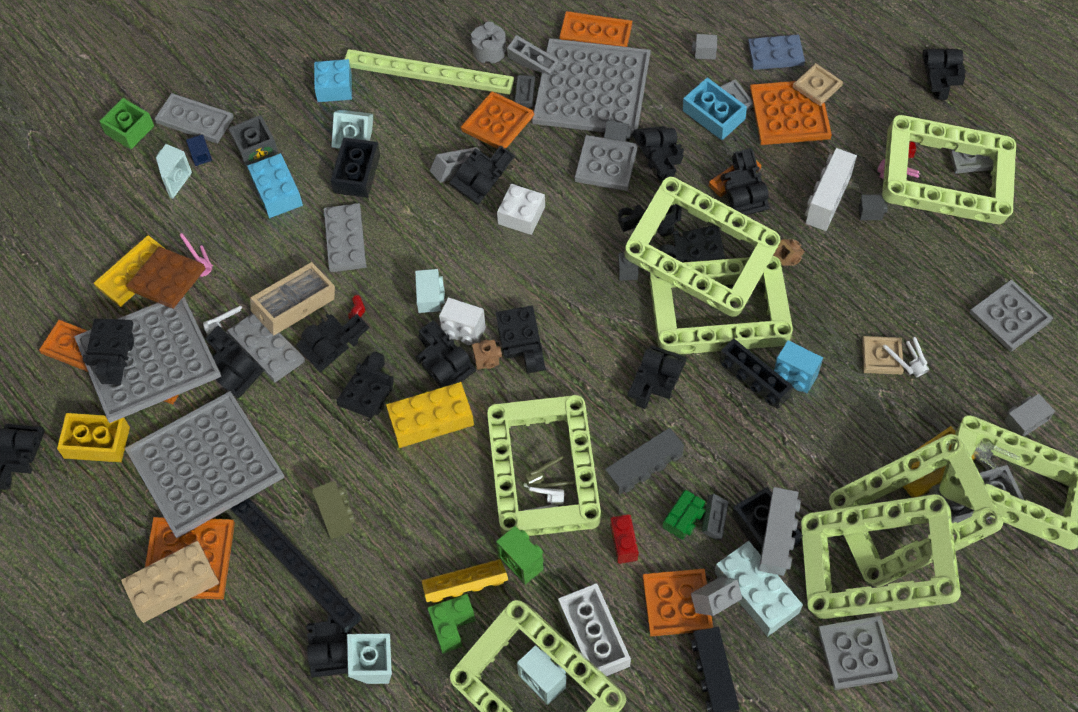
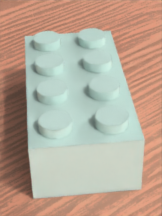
(763, 593)

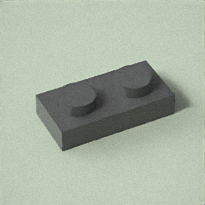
(525, 90)
(715, 516)

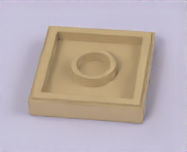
(817, 84)
(877, 359)

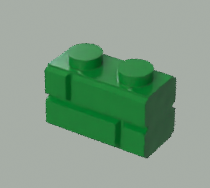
(684, 514)

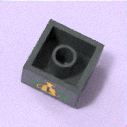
(253, 140)

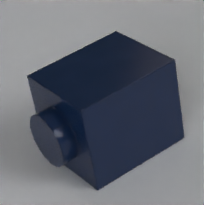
(199, 150)

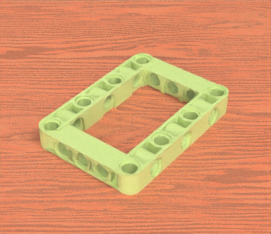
(943, 200)
(687, 277)
(758, 333)
(1033, 456)
(900, 474)
(872, 518)
(547, 519)
(537, 630)

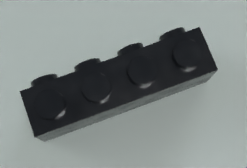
(755, 373)
(714, 670)

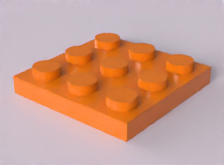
(497, 120)
(671, 604)

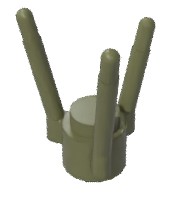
(535, 477)

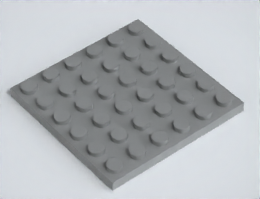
(592, 86)
(164, 361)
(204, 464)

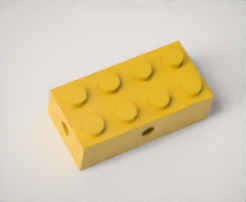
(430, 414)

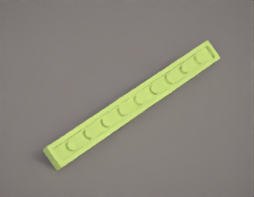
(430, 71)

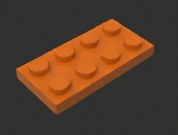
(595, 29)

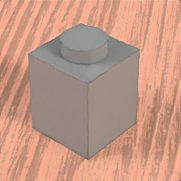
(705, 46)

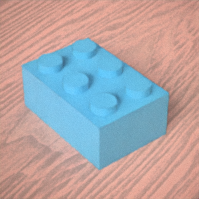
(714, 108)
(275, 185)

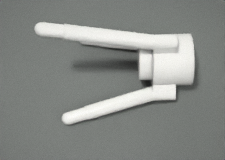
(211, 324)
(918, 365)
(554, 496)

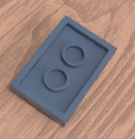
(776, 52)

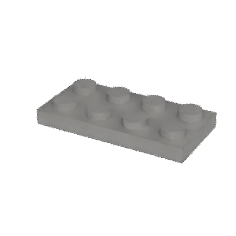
(194, 118)
(345, 237)
(269, 351)

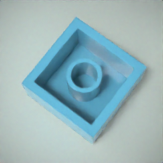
(333, 80)
(798, 366)

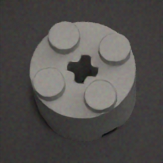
(488, 43)

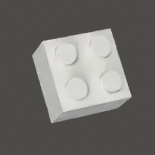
(521, 209)
(462, 321)

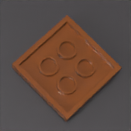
(166, 277)

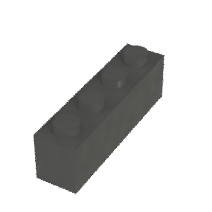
(644, 461)

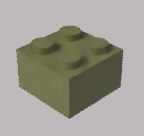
(334, 509)

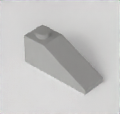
(531, 56)
(448, 163)

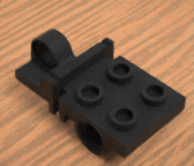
(944, 70)
(660, 148)
(480, 173)
(745, 187)
(666, 226)
(696, 245)
(521, 337)
(329, 339)
(109, 348)
(442, 358)
(235, 365)
(656, 375)
(367, 388)
(17, 450)
(327, 648)

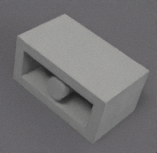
(1029, 415)
(716, 596)

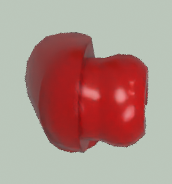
(358, 308)

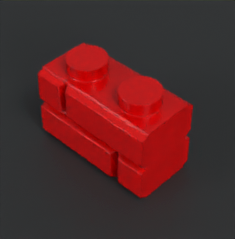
(624, 539)

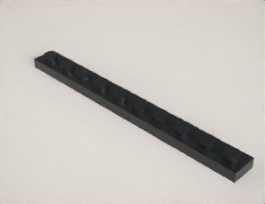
(297, 565)

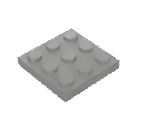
(606, 162)
(1011, 315)
(857, 653)

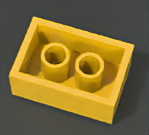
(93, 438)

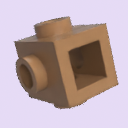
(789, 252)
(486, 354)

